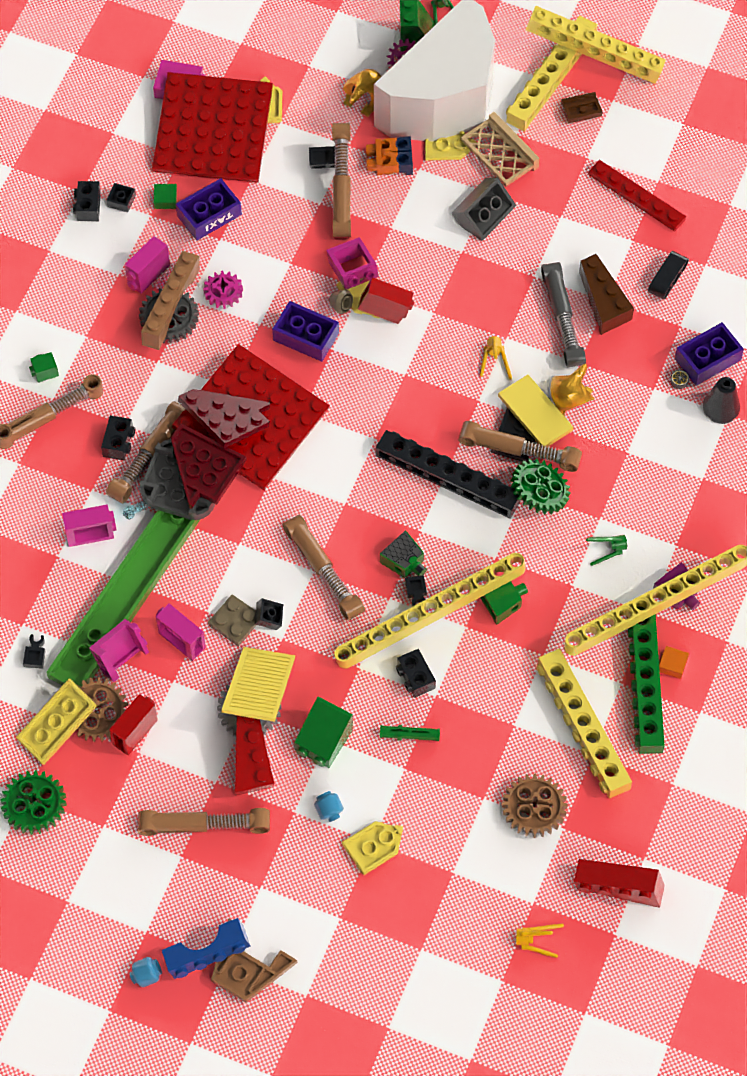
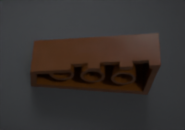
(605, 296)

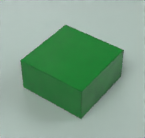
(165, 196)

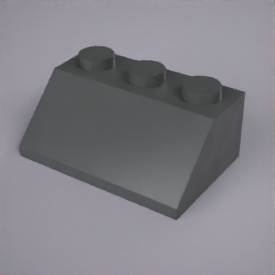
(484, 208)

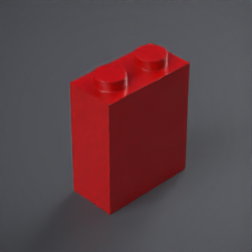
(386, 300)
(134, 724)

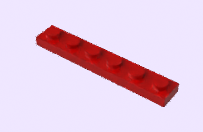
(637, 195)

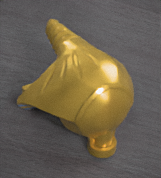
(358, 85)
(569, 391)

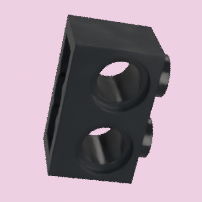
(321, 157)
(89, 201)
(114, 437)
(419, 672)

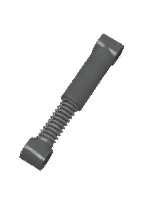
(553, 277)

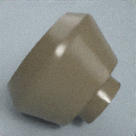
(341, 301)

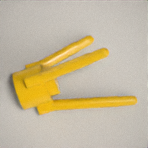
(494, 348)
(525, 936)

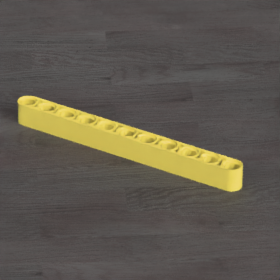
(653, 607)
(425, 618)

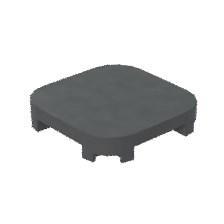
(164, 488)

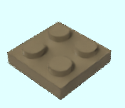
(234, 620)

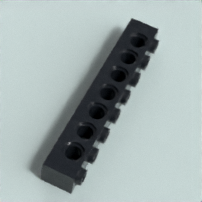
(453, 482)

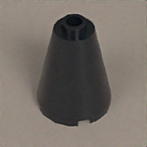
(722, 401)

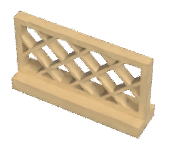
(513, 142)

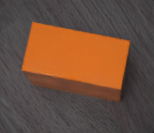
(673, 662)

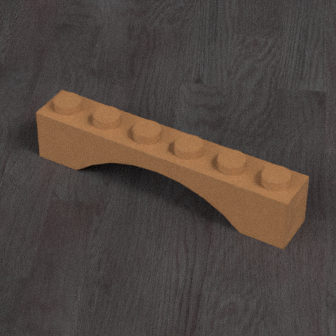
(158, 322)

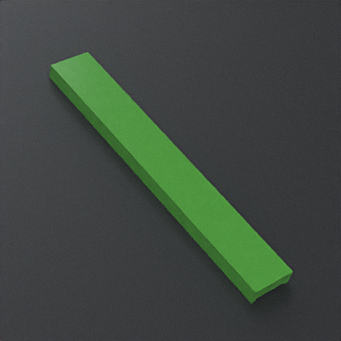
(122, 594)

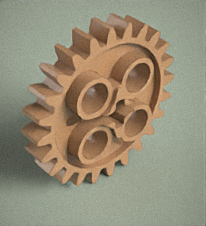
(103, 724)
(534, 788)

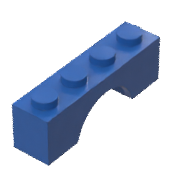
(229, 940)

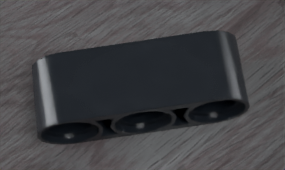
(668, 275)

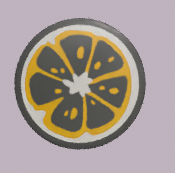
(679, 379)

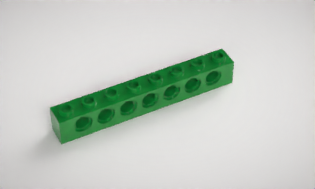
(653, 742)

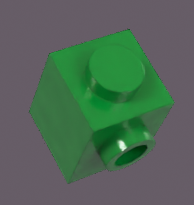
(43, 367)

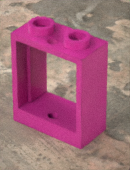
(349, 251)
(89, 525)
(180, 631)

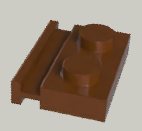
(581, 107)

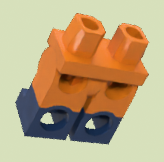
(392, 156)

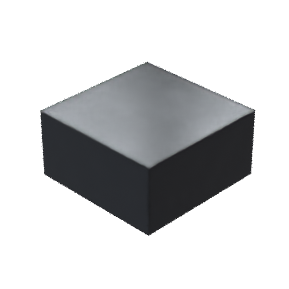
(121, 197)
(269, 614)

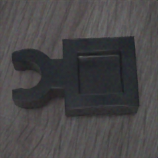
(416, 589)
(34, 654)

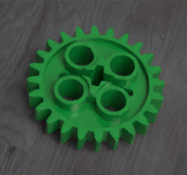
(540, 486)
(40, 785)

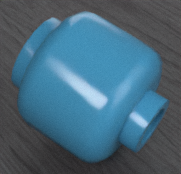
(328, 806)
(145, 972)

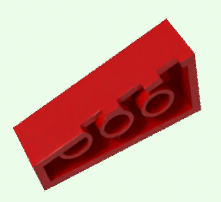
(252, 760)
(620, 881)

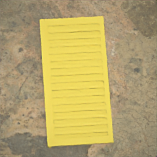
(258, 684)

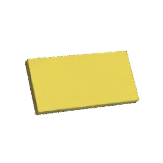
(535, 411)
(56, 721)

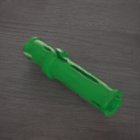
(409, 733)

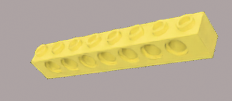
(595, 44)
(544, 83)
(556, 662)

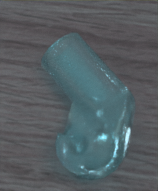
(130, 511)

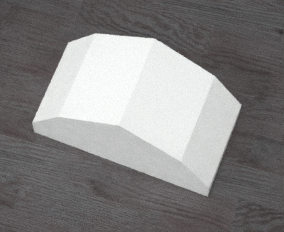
(441, 80)

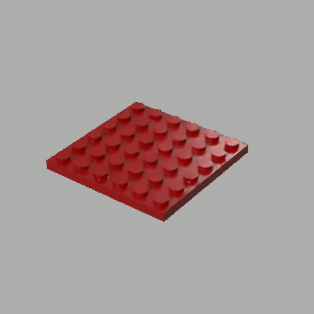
(212, 127)
(291, 413)

